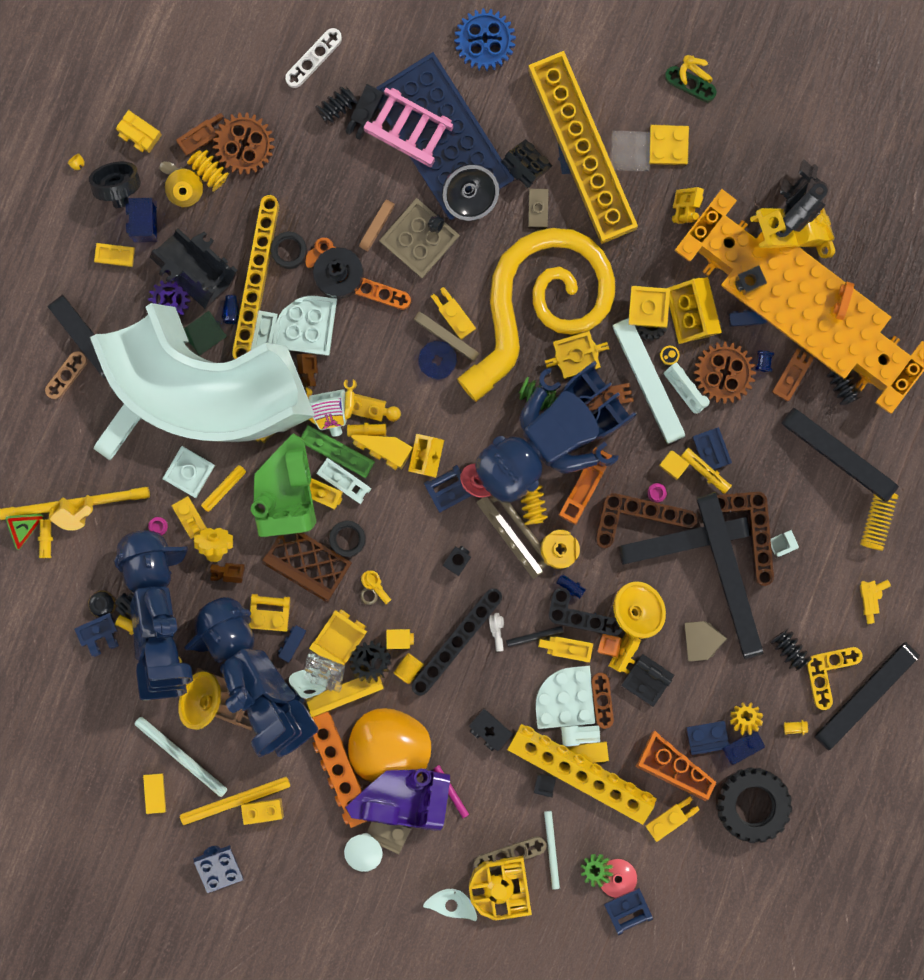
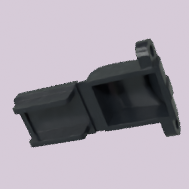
(803, 199)

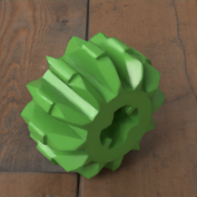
(597, 878)

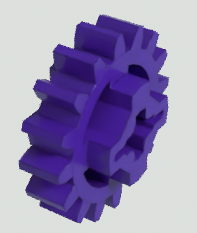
(174, 294)

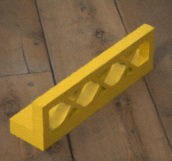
(349, 692)

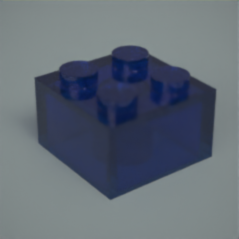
(142, 219)

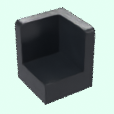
(544, 785)

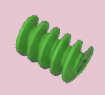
(527, 390)

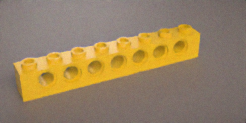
(585, 782)

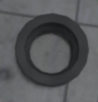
(284, 236)
(350, 524)

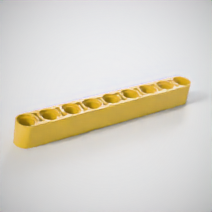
(253, 269)

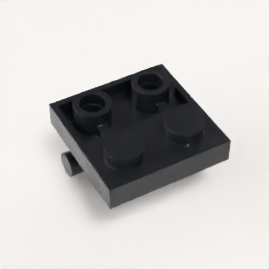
(526, 163)
(647, 680)

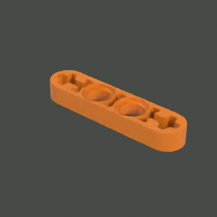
(374, 294)

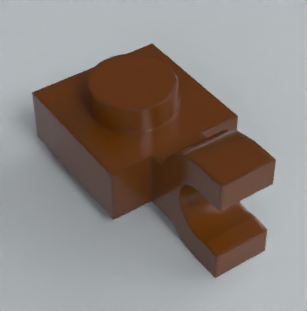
(308, 367)
(230, 573)

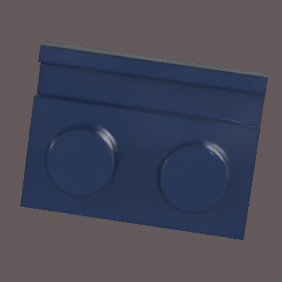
(712, 448)
(707, 737)

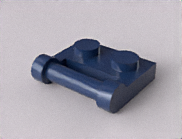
(450, 495)
(626, 905)

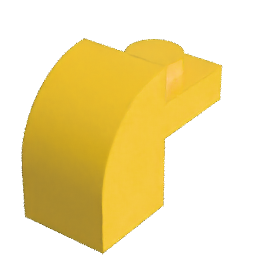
(70, 516)

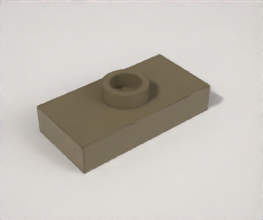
(538, 208)

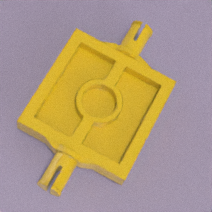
(576, 354)

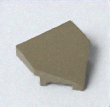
(702, 640)

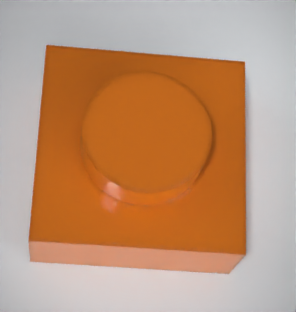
(609, 645)

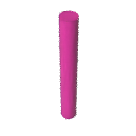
(454, 797)

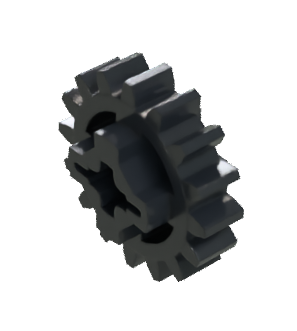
(360, 662)

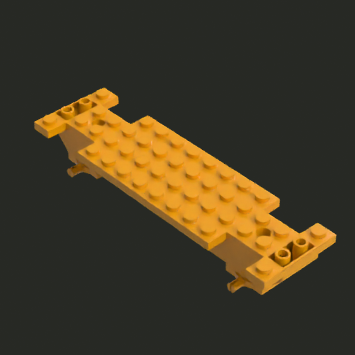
(802, 302)

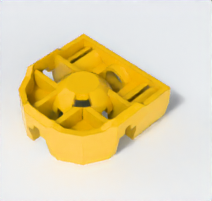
(517, 903)

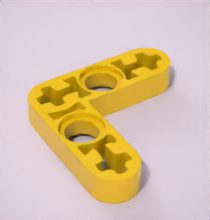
(826, 665)

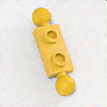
(374, 409)

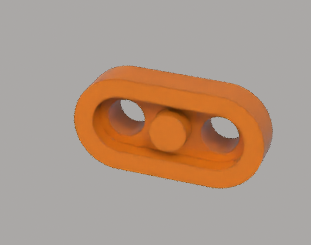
(841, 308)

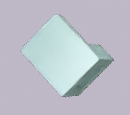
(783, 543)

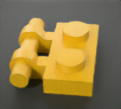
(685, 203)

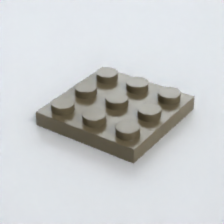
(414, 242)

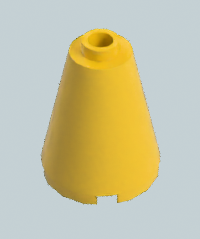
(183, 179)

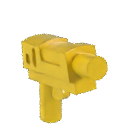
(870, 594)

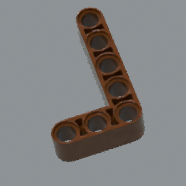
(640, 513)
(754, 530)

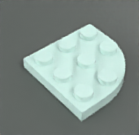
(307, 325)
(566, 699)

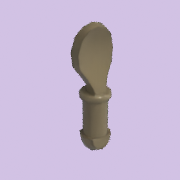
(168, 168)

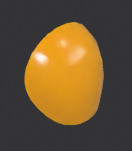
(388, 741)

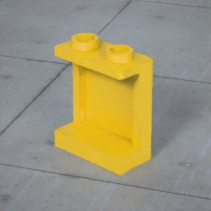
(339, 638)

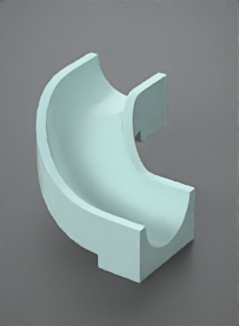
(195, 396)

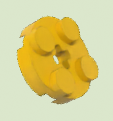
(567, 557)

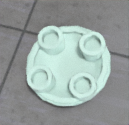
(363, 852)

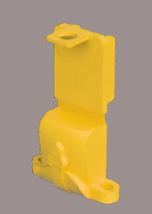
(815, 234)

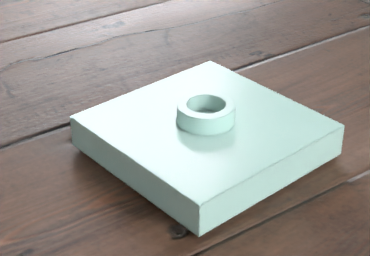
(188, 472)

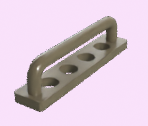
(509, 536)

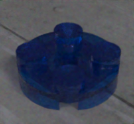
(428, 354)

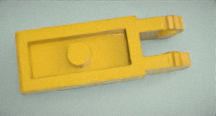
(454, 315)
(670, 819)

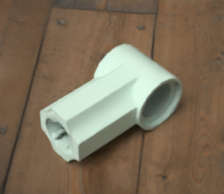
(576, 735)

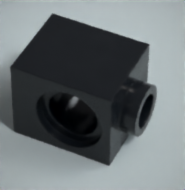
(756, 274)
(457, 569)

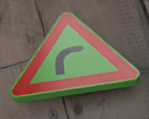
(22, 527)

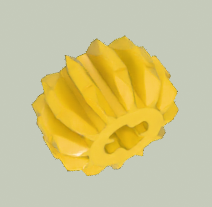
(741, 723)

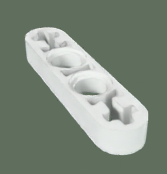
(311, 56)

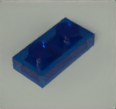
(743, 747)

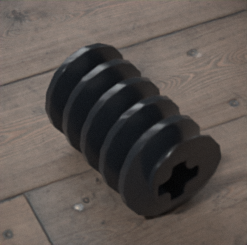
(336, 104)
(845, 387)
(791, 650)

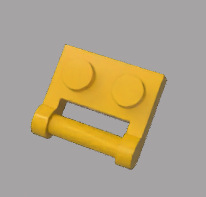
(269, 619)

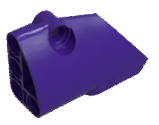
(402, 800)

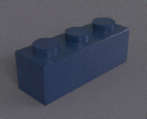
(745, 318)
(292, 643)

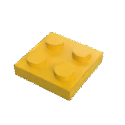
(669, 144)
(649, 306)

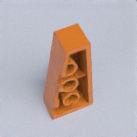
(671, 766)

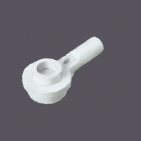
(496, 623)

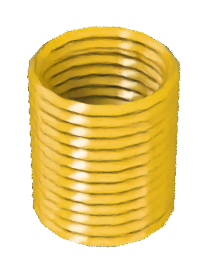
(408, 668)

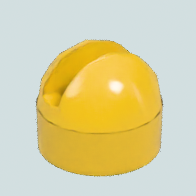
(76, 161)

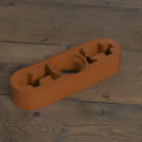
(609, 705)

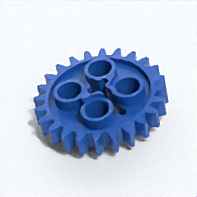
(486, 56)

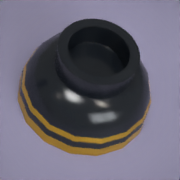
(101, 603)

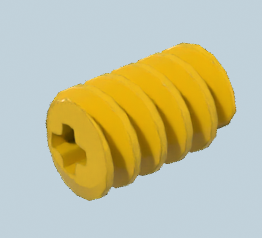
(207, 169)
(533, 507)

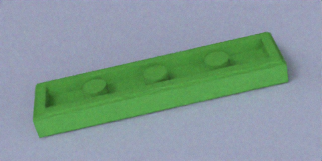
(337, 451)

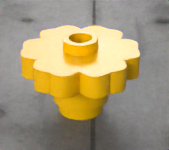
(213, 543)

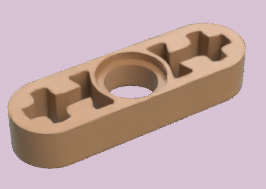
(377, 225)
(71, 361)

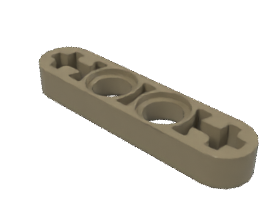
(446, 336)
(509, 851)

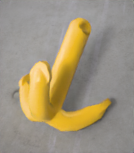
(690, 63)

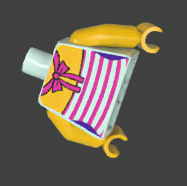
(332, 408)

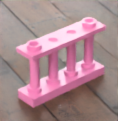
(408, 146)

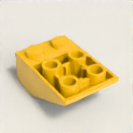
(389, 448)

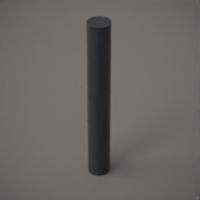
(534, 636)

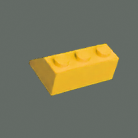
(693, 310)

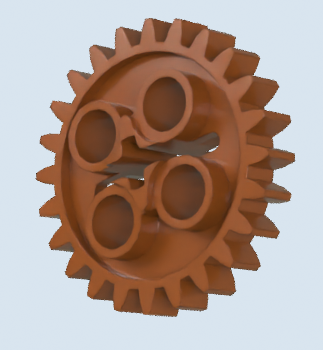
(227, 137)
(741, 378)

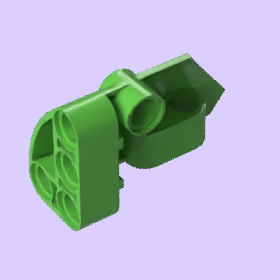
(285, 491)

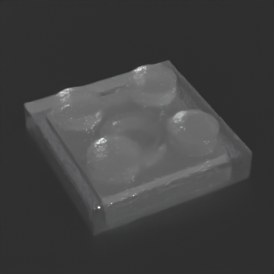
(630, 150)

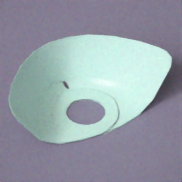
(297, 680)
(464, 910)

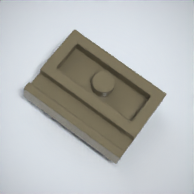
(389, 836)

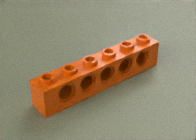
(325, 721)

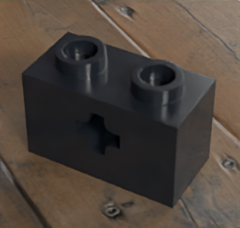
(501, 734)

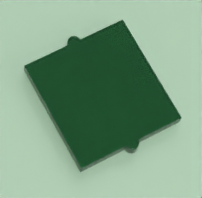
(204, 333)

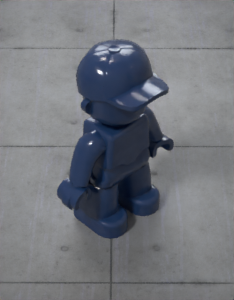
(514, 465)
(144, 564)
(252, 679)

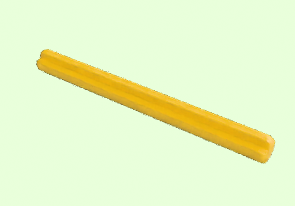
(235, 800)

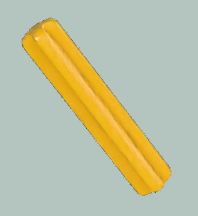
(223, 488)

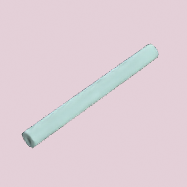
(551, 849)

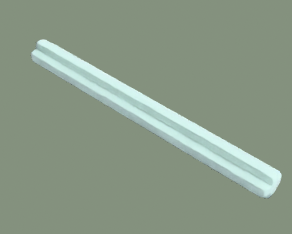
(180, 756)

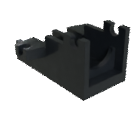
(194, 266)

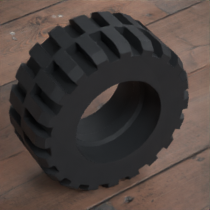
(754, 831)

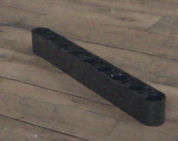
(729, 575)

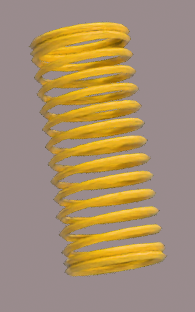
(864, 541)

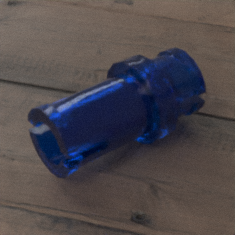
(573, 587)

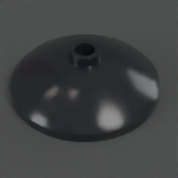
(475, 202)

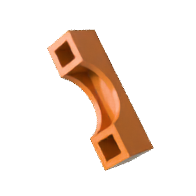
(583, 491)

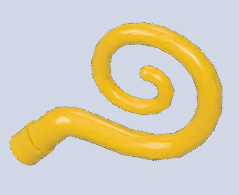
(482, 377)

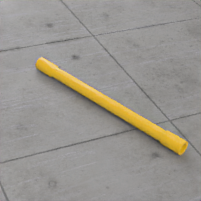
(133, 494)

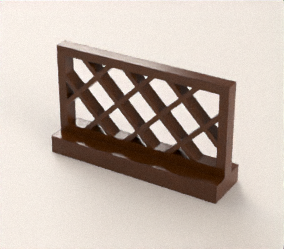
(299, 578)

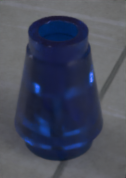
(230, 310)

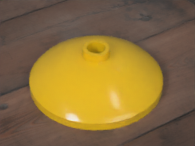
(645, 604)
(200, 702)

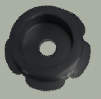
(436, 224)

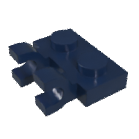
(96, 630)

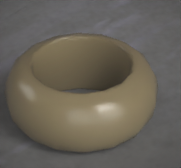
(366, 602)

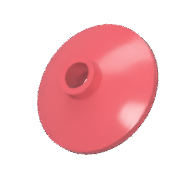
(472, 483)
(629, 878)

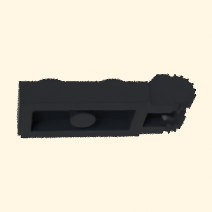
(365, 109)

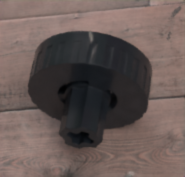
(115, 182)
(336, 259)

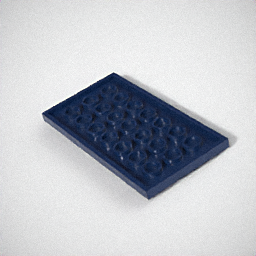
(467, 143)

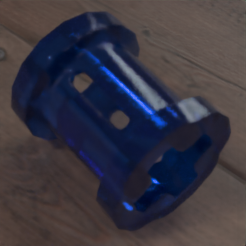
(764, 361)

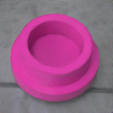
(656, 492)
(158, 525)

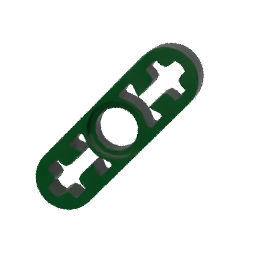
(705, 85)

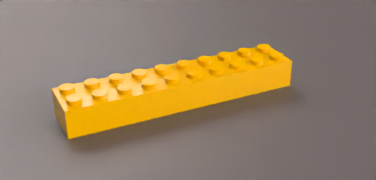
(582, 147)

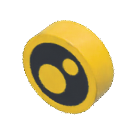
(669, 355)

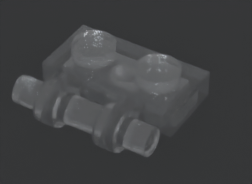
(324, 672)

